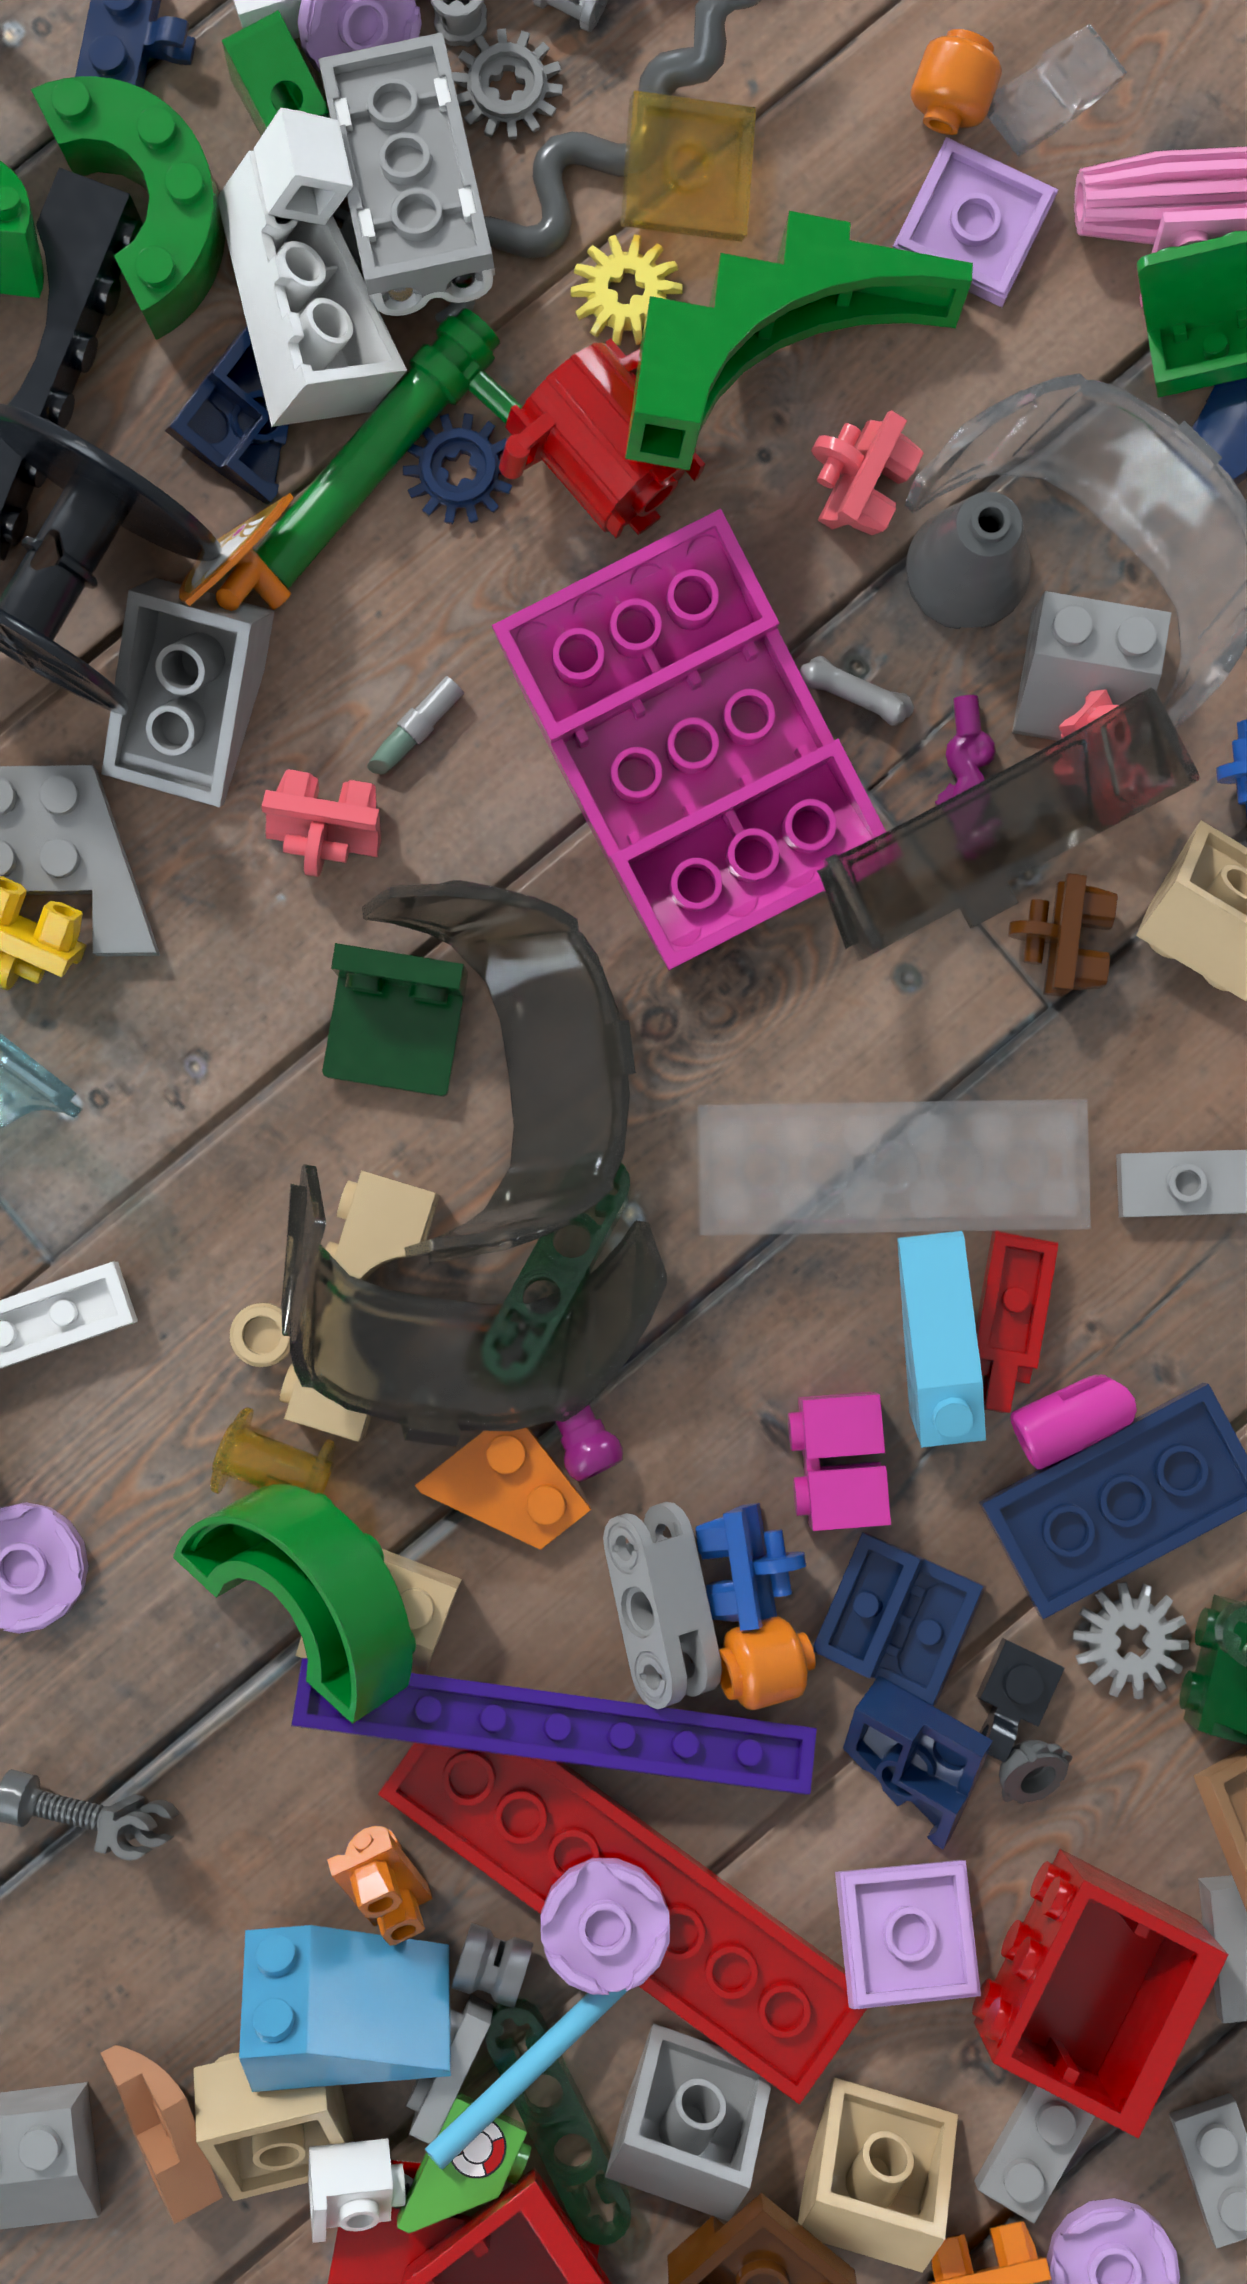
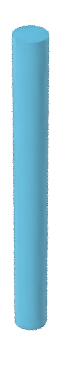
(519, 2077)

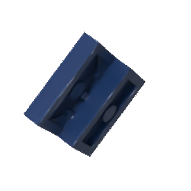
(899, 1618)

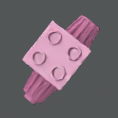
(1164, 197)

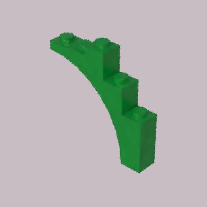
(761, 306)

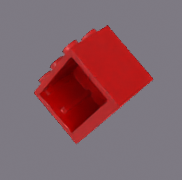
(1097, 1992)
(511, 2241)

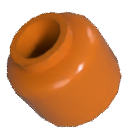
(956, 81)
(765, 1664)

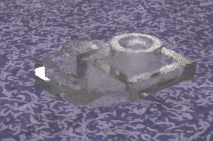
(1055, 90)

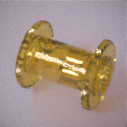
(267, 1461)

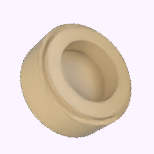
(258, 1335)

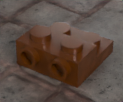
(756, 2248)

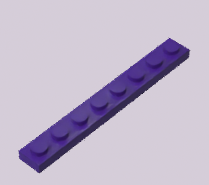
(578, 1732)

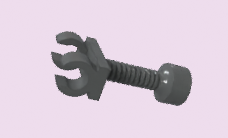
(115, 1824)

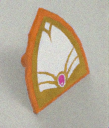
(249, 568)

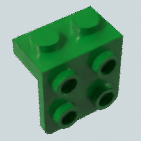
(1196, 313)

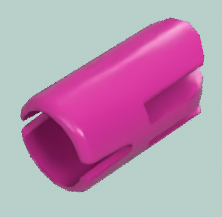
(1072, 1419)

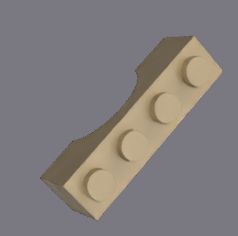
(379, 1223)

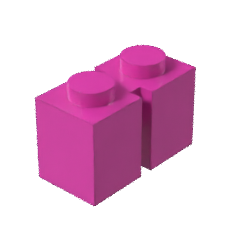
(841, 1493)

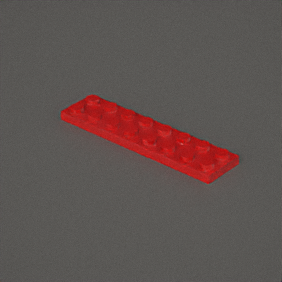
(727, 1959)

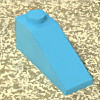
(940, 1340)

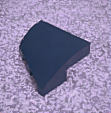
(230, 423)

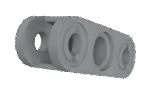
(662, 1605)

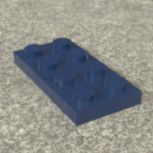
(1122, 1501)

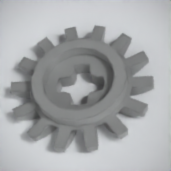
(490, 67)
(1105, 1642)

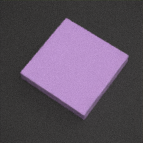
(977, 215)
(907, 1934)

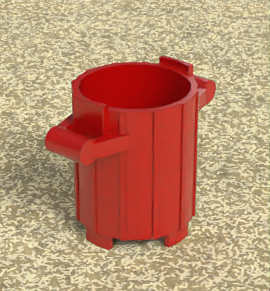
(581, 431)

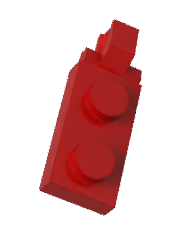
(1013, 1313)

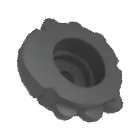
(1033, 1771)

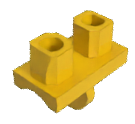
(34, 947)

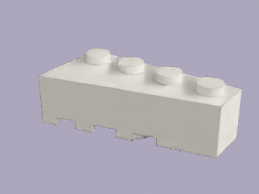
(305, 310)

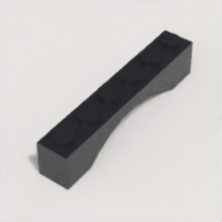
(80, 235)

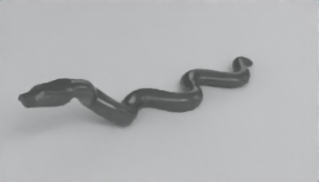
(661, 76)

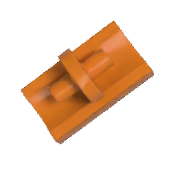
(382, 1883)
(1013, 2252)

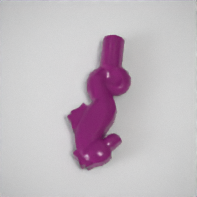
(968, 748)

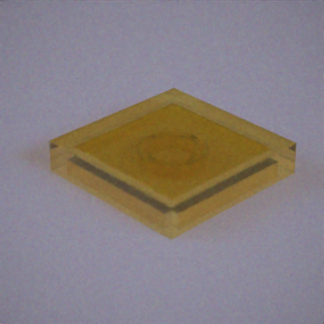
(688, 166)

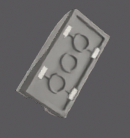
(410, 175)

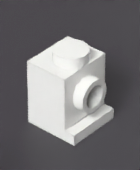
(353, 2186)

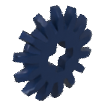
(449, 446)

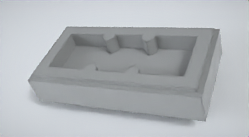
(1182, 1183)

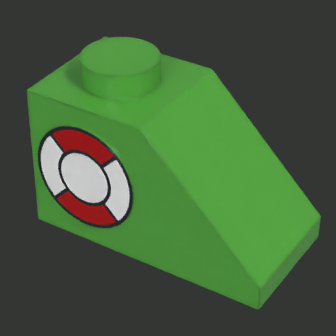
(471, 2177)

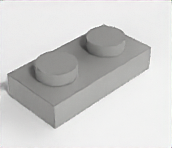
(435, 2096)
(1032, 2152)
(1216, 2160)

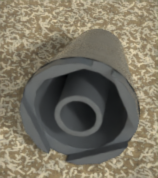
(970, 562)

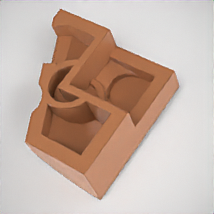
(164, 2132)

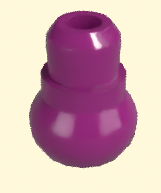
(588, 1446)

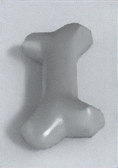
(824, 676)

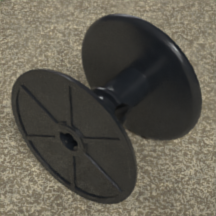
(94, 504)

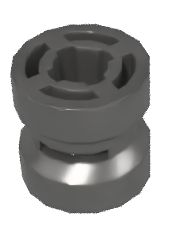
(492, 1965)

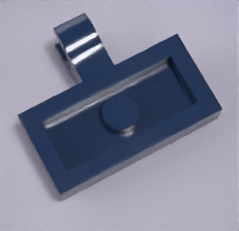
(126, 34)

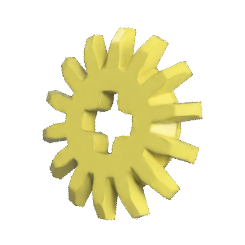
(611, 268)

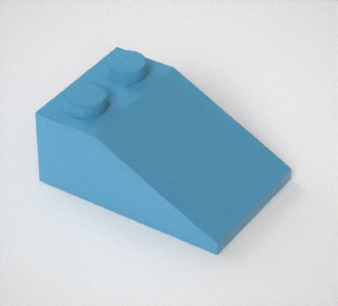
(342, 2008)

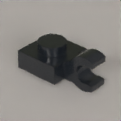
(1018, 1688)

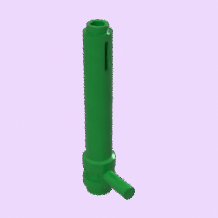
(436, 378)

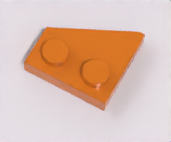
(508, 1485)

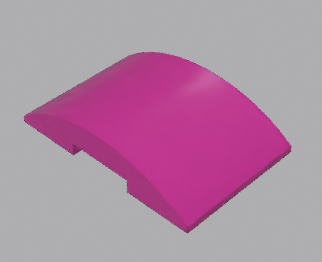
(688, 738)

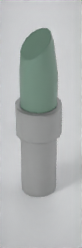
(415, 726)

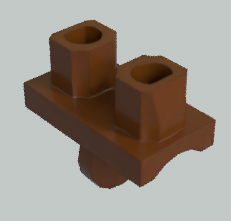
(1073, 908)

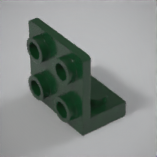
(394, 1020)

